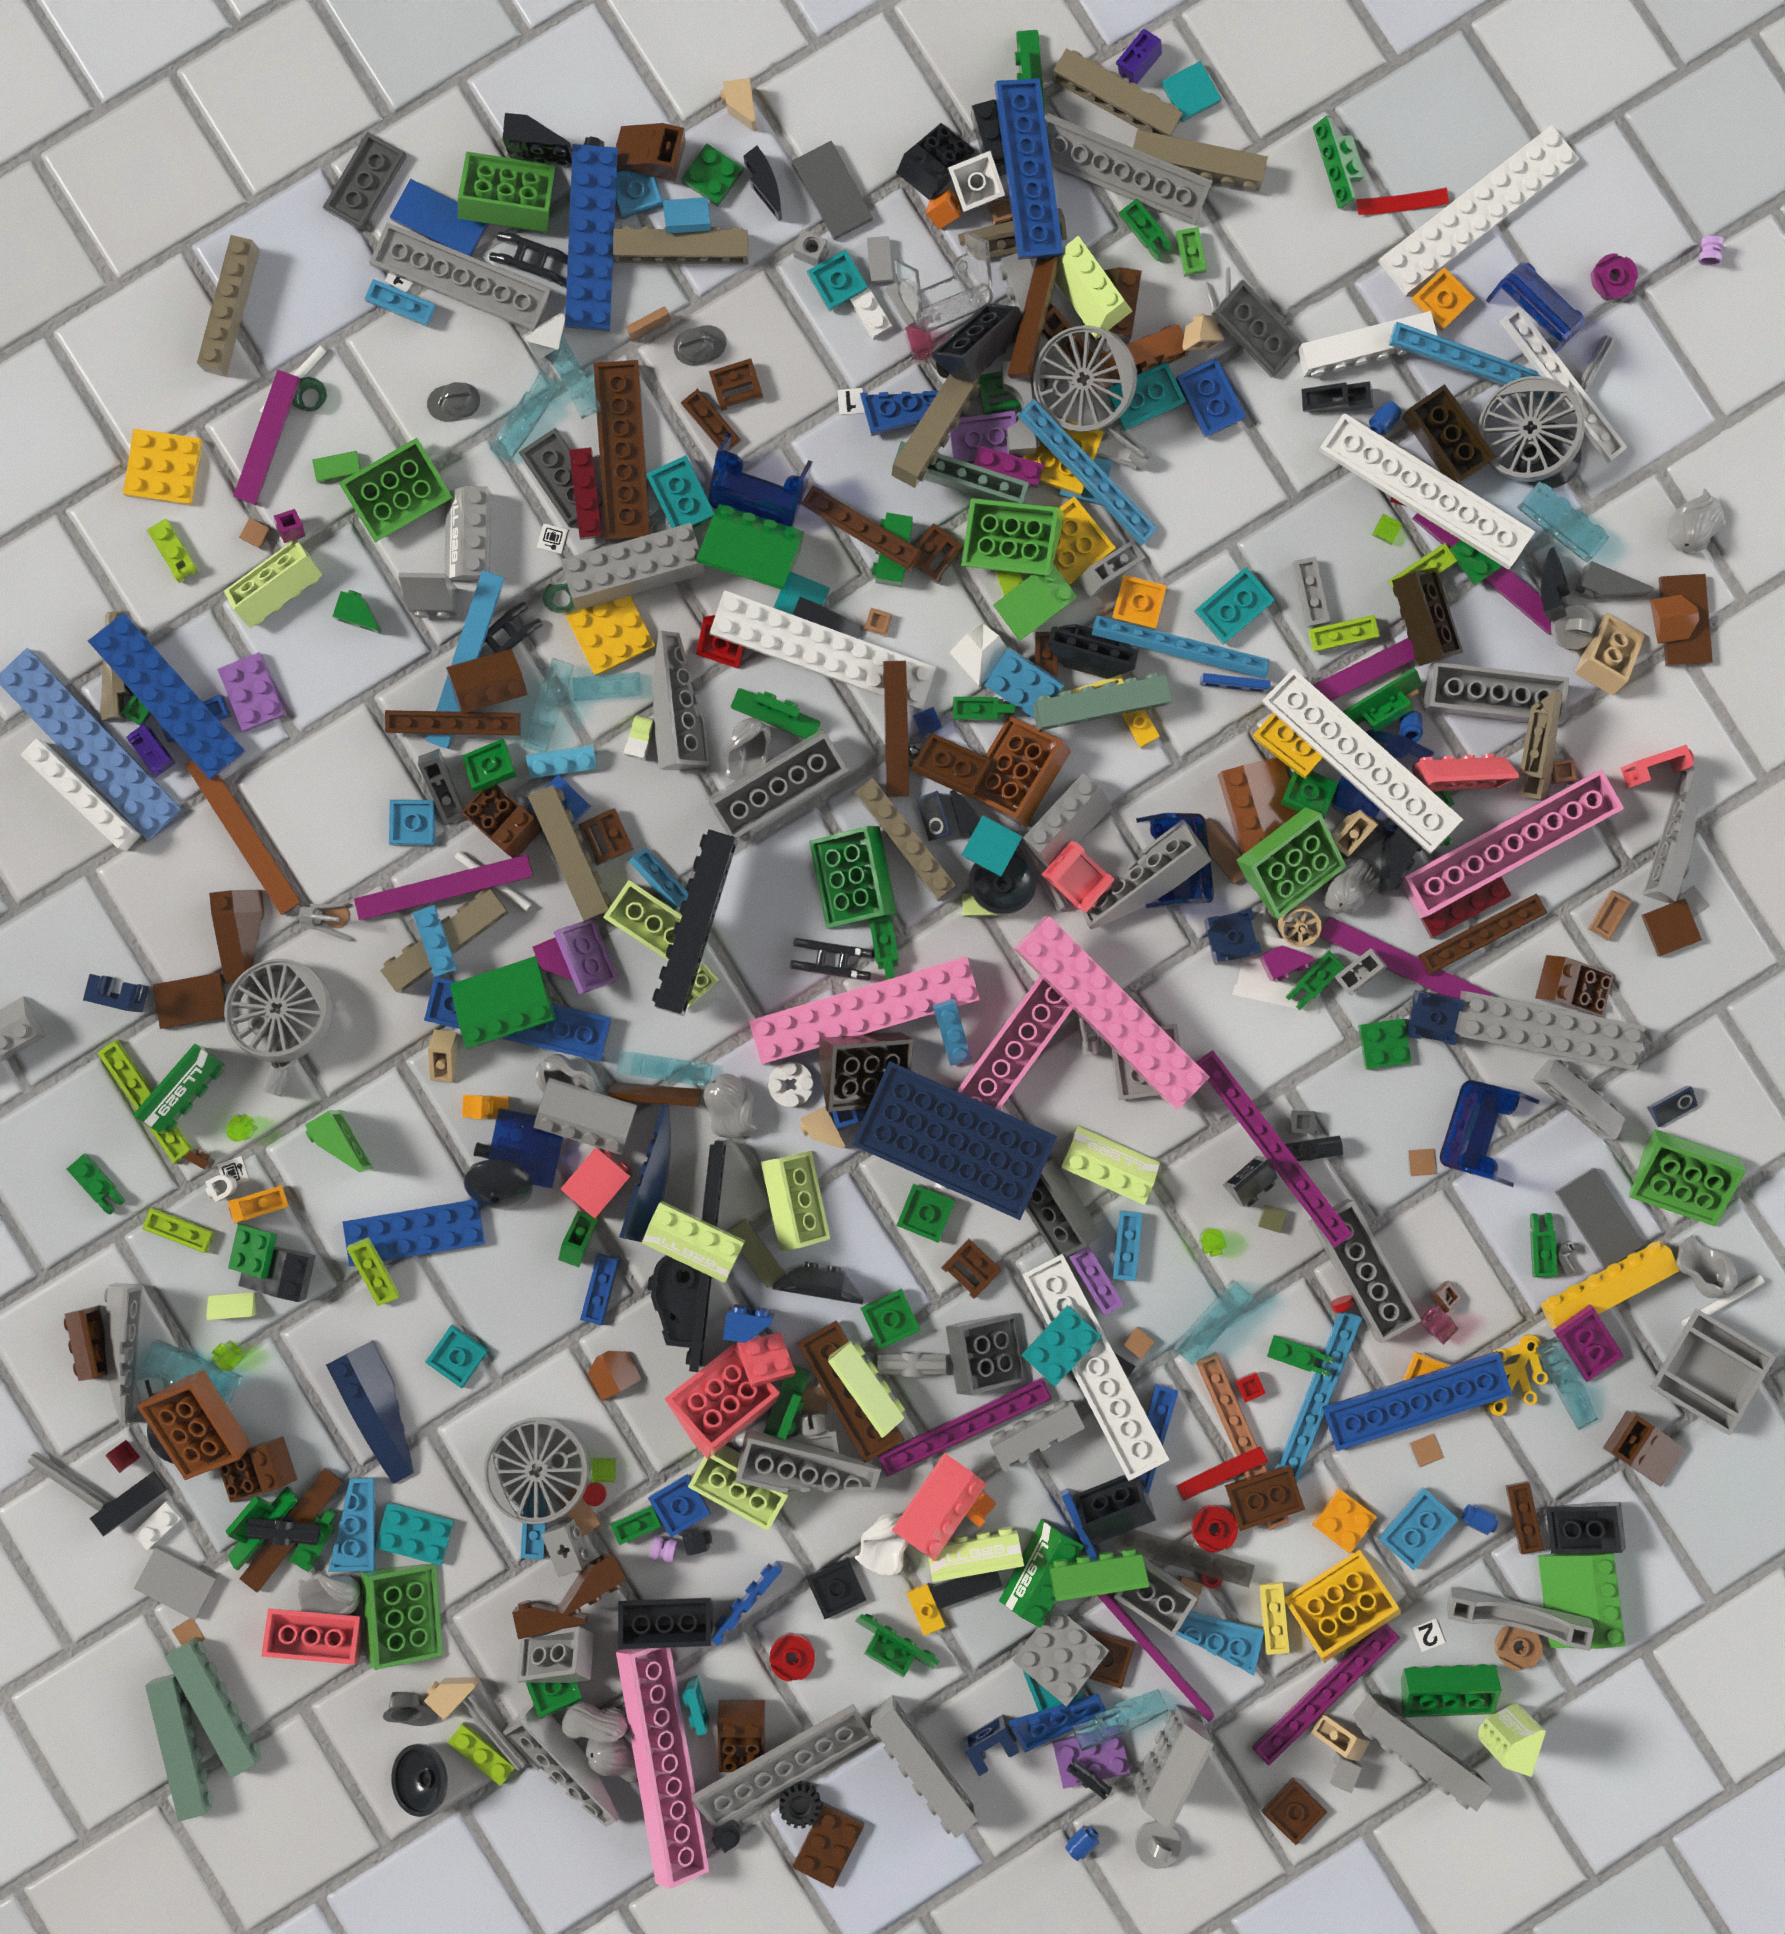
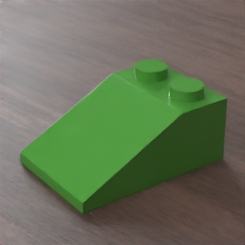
(1034, 602)
(335, 1136)

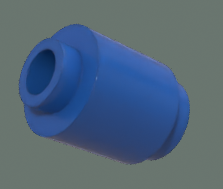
(1385, 418)
(1411, 725)
(1479, 1519)
(1082, 1842)

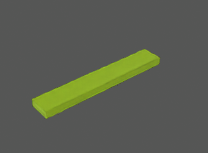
(137, 1091)

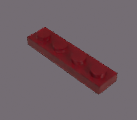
(585, 493)
(1466, 907)

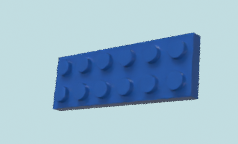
(419, 1230)

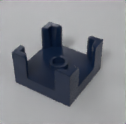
(1232, 936)
(100, 991)
(1434, 1016)
(987, 1737)

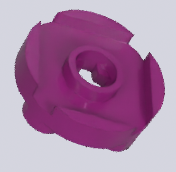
(1618, 265)

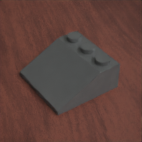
(986, 1354)

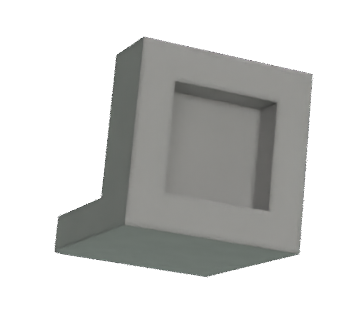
(1345, 1773)

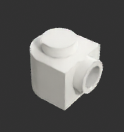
(221, 1187)

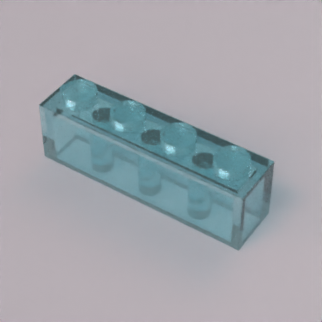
(1563, 521)
(1212, 1322)
(176, 1364)

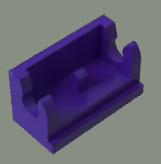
(1139, 56)
(150, 749)

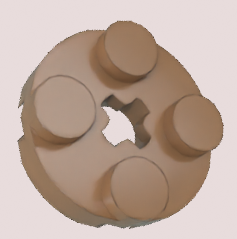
(1523, 1658)

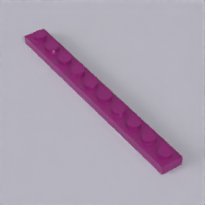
(1274, 1149)

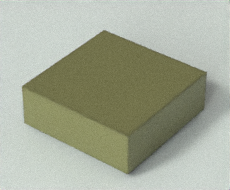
(1272, 1218)

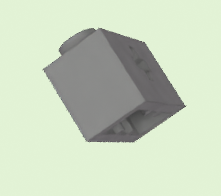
(1361, 971)
(566, 1547)

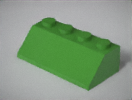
(1098, 1575)

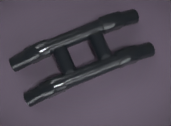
(537, 269)
(504, 622)
(820, 966)

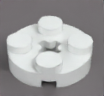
(803, 1082)

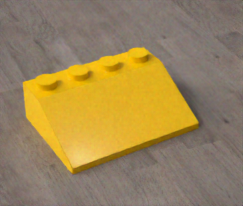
(1342, 1606)

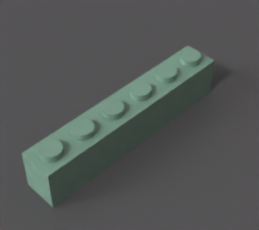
(974, 479)
(1102, 702)
(214, 1707)
(179, 1747)

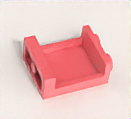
(1637, 771)
(1078, 877)
(597, 1181)

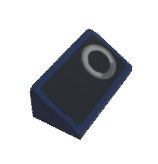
(933, 816)
(1673, 1105)

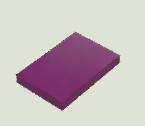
(1588, 1343)

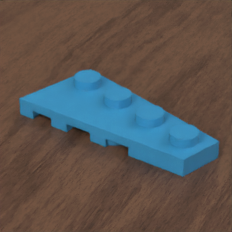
(356, 1534)
(1225, 1638)

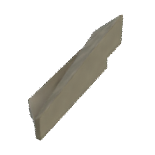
(1002, 236)
(113, 688)
(1540, 747)

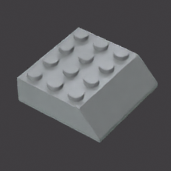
(1712, 1372)
(1173, 1766)

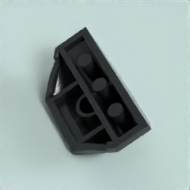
(1089, 653)
(820, 1282)

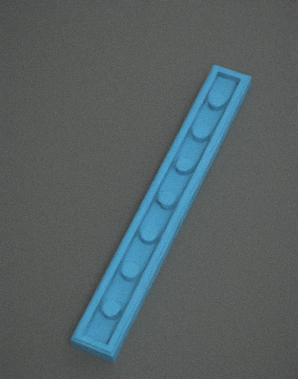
(1460, 356)
(1087, 471)
(470, 641)
(1180, 647)
(1320, 1393)

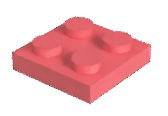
(766, 1359)

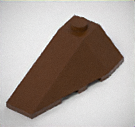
(236, 927)

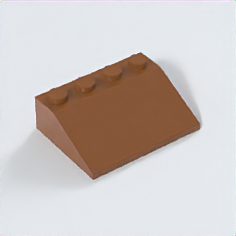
(1020, 770)
(1254, 800)
(195, 1425)

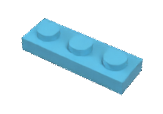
(561, 761)

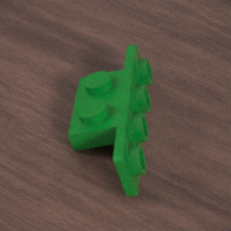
(1028, 57)
(1340, 161)
(1386, 703)
(775, 713)
(788, 1403)
(256, 1508)
(893, 1650)

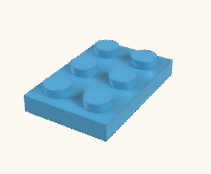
(1022, 681)
(1418, 1528)

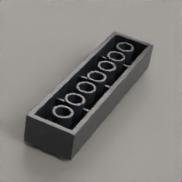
(696, 922)

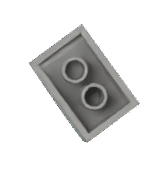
(429, 594)
(556, 1657)

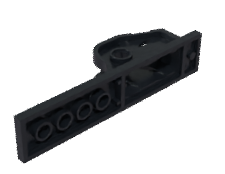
(690, 1297)

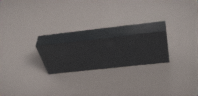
(963, 1588)

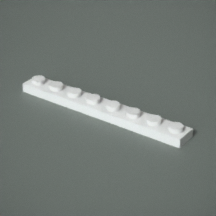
(1550, 366)

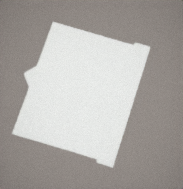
(1255, 984)

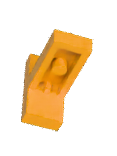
(483, 1106)
(257, 1204)

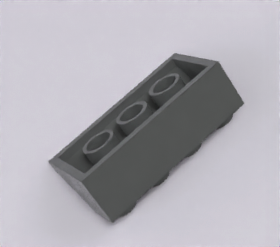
(1060, 1213)

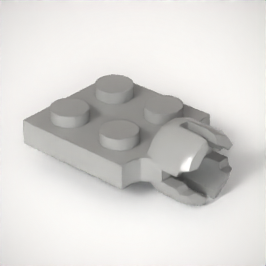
(817, 1432)

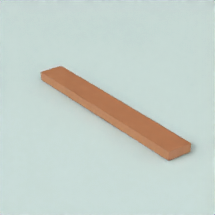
(1231, 1415)

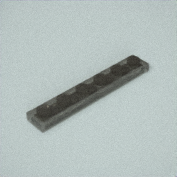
(1187, 1557)

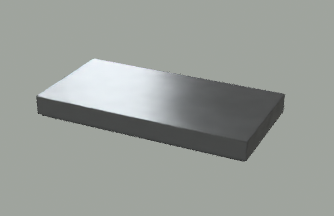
(364, 181)
(832, 190)
(1256, 328)
(551, 466)
(1599, 1218)

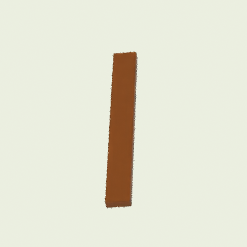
(246, 839)

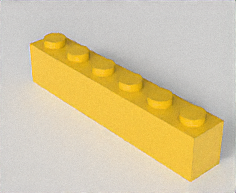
(1613, 1284)

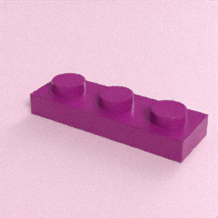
(1009, 465)

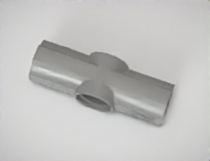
(278, 1076)
(911, 1364)

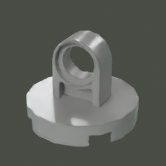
(1575, 629)
(1157, 1845)

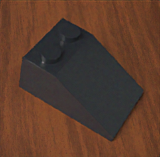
(1251, 1181)
(287, 1275)
(1586, 1528)

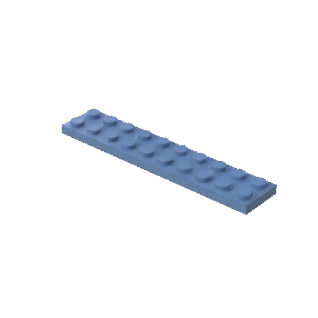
(88, 744)

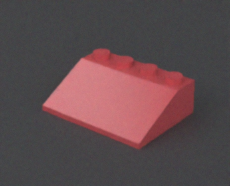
(719, 1402)

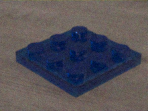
(526, 1146)

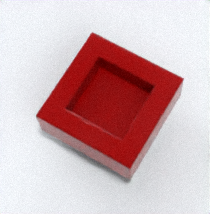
(1250, 1386)

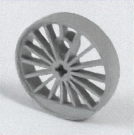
(1124, 363)
(1524, 385)
(282, 1000)
(494, 1485)

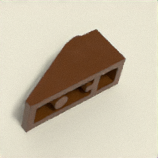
(1055, 324)
(542, 1618)

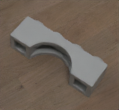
(1019, 437)

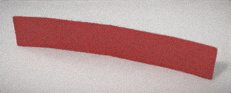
(1402, 202)
(1221, 1473)

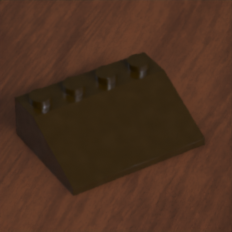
(855, 1065)

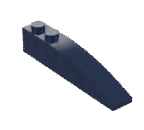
(653, 1181)
(374, 1407)

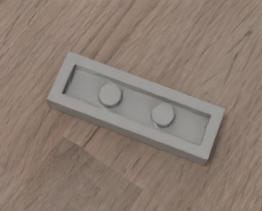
(1311, 592)

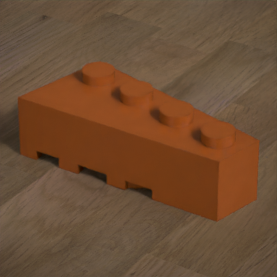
(1149, 352)

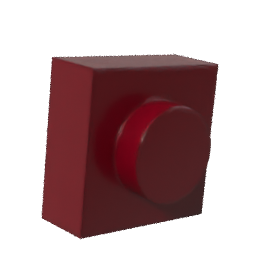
(122, 1456)

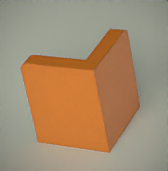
(944, 208)
(980, 1509)

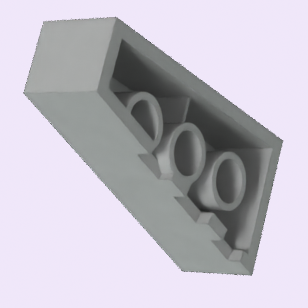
(1036, 1434)

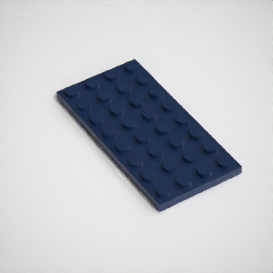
(954, 1140)

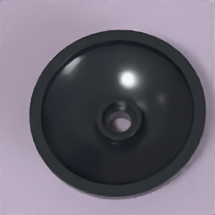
(1563, 476)
(1020, 888)
(498, 1184)
(419, 1780)

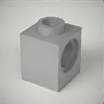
(807, 240)

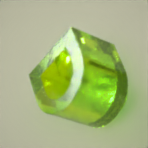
(240, 1128)
(1212, 1241)
(227, 1356)

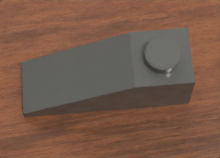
(1605, 583)
(441, 785)

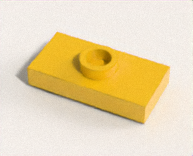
(1140, 727)
(925, 1609)

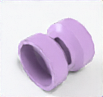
(1711, 250)
(663, 1549)

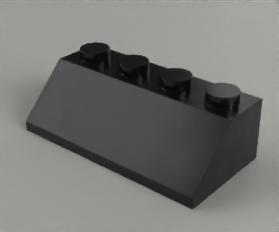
(979, 341)
(665, 1623)

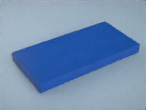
(436, 218)

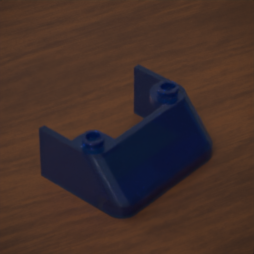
(1541, 303)
(752, 494)
(1349, 799)
(1199, 886)
(1473, 1128)

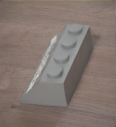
(468, 533)

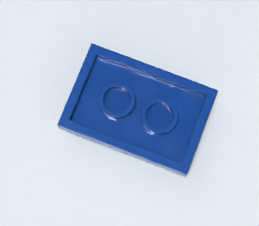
(1210, 397)

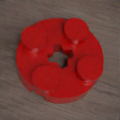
(1219, 1540)
(788, 1644)

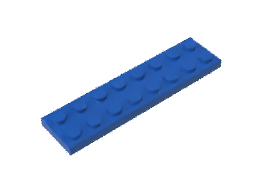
(1028, 168)
(591, 237)
(166, 696)
(573, 1032)
(1417, 1400)

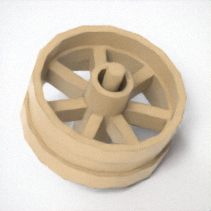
(1300, 925)

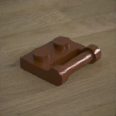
(734, 377)
(931, 546)
(613, 835)
(977, 1262)

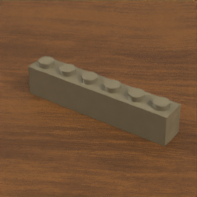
(1115, 94)
(1210, 161)
(698, 247)
(228, 305)
(934, 429)
(905, 839)
(569, 852)
(460, 930)

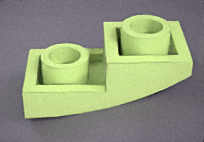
(704, 981)

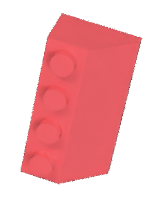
(1464, 773)
(939, 1506)
(312, 1636)

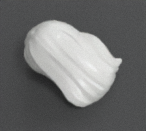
(882, 1548)

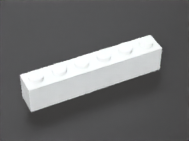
(1357, 346)
(81, 794)

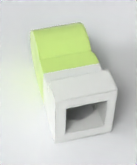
(639, 738)

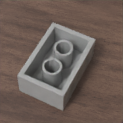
(1163, 1602)

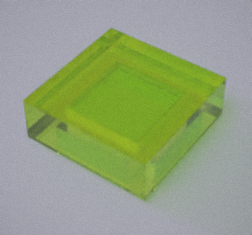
(1387, 529)
(604, 1470)

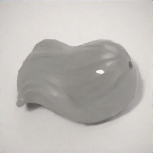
(1696, 523)
(747, 748)
(1350, 885)
(562, 1069)
(729, 1106)
(1710, 1269)
(329, 1594)
(593, 1723)
(613, 1758)

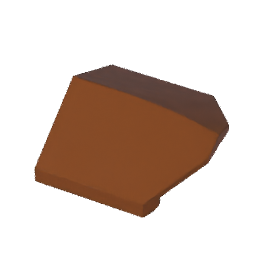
(1673, 618)
(613, 1373)

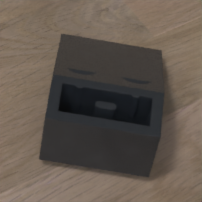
(533, 141)
(928, 160)
(1396, 858)

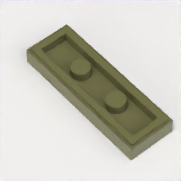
(758, 1254)

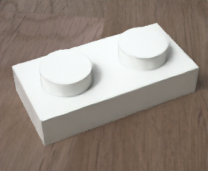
(871, 313)
(157, 1525)

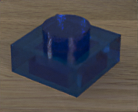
(927, 721)

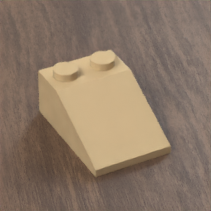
(1610, 655)

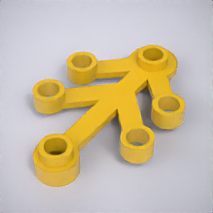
(1517, 1371)

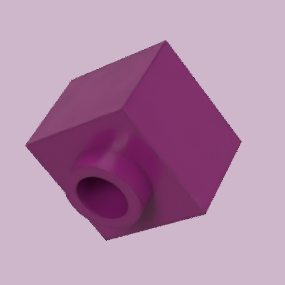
(289, 525)

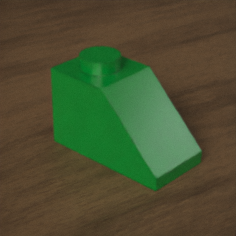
(355, 611)
(577, 1239)

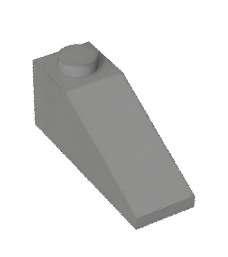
(1110, 568)

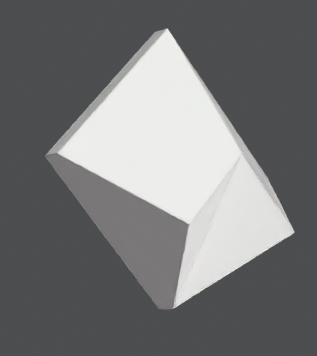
(976, 181)
(545, 337)
(979, 653)

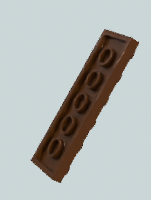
(863, 1434)

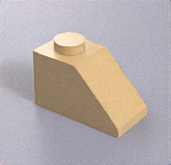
(739, 101)
(1202, 334)
(1353, 831)
(442, 1055)
(822, 1128)
(449, 1693)
(1340, 1737)

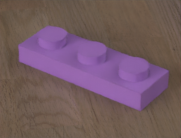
(1096, 1280)

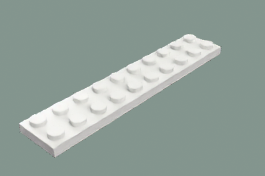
(1478, 210)
(1426, 491)
(815, 647)
(1362, 761)
(1100, 1373)

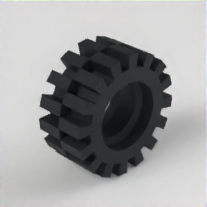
(796, 1818)

